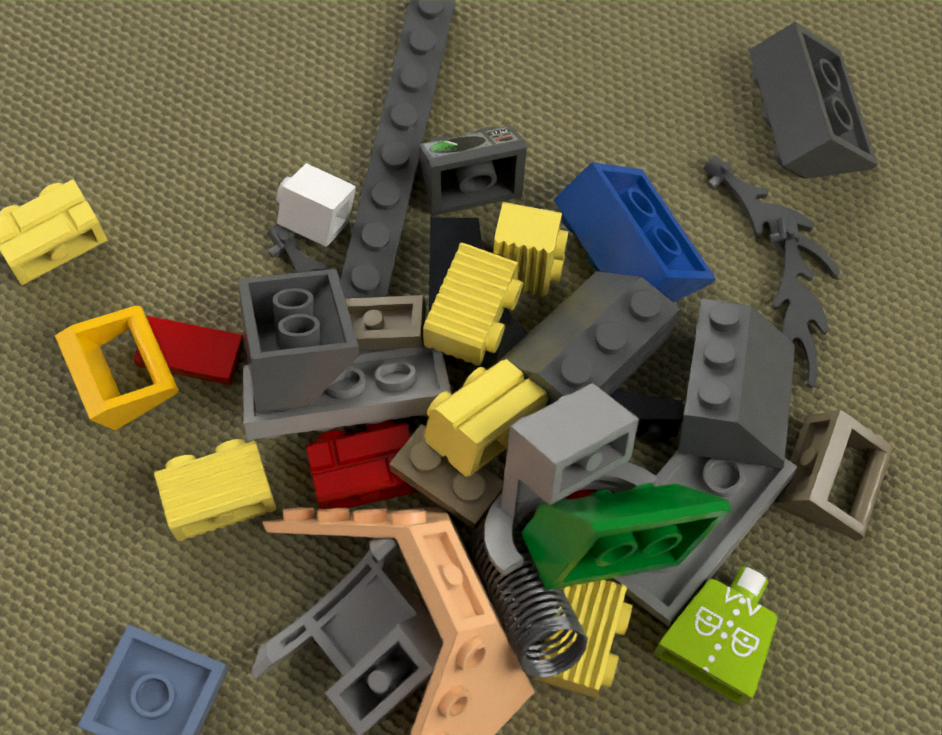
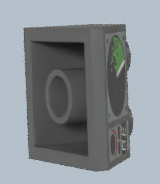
(473, 169)

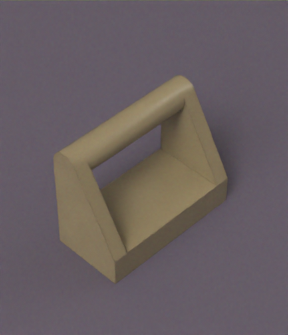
(817, 463)

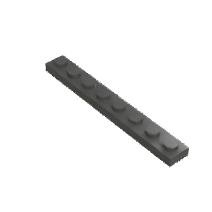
(396, 150)

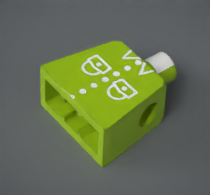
(723, 636)

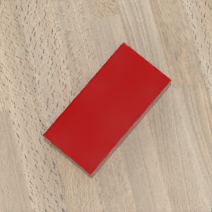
(196, 350)

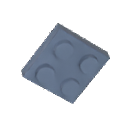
(153, 689)

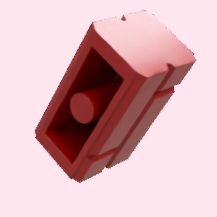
(356, 466)

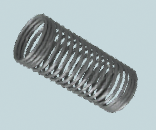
(539, 629)

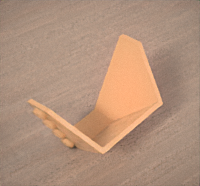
(477, 673)

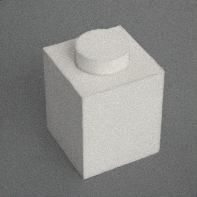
(315, 204)

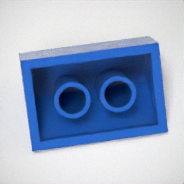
(631, 230)

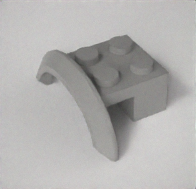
(559, 451)
(371, 634)

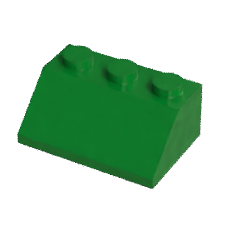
(619, 532)

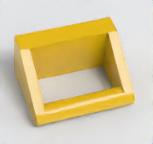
(92, 375)

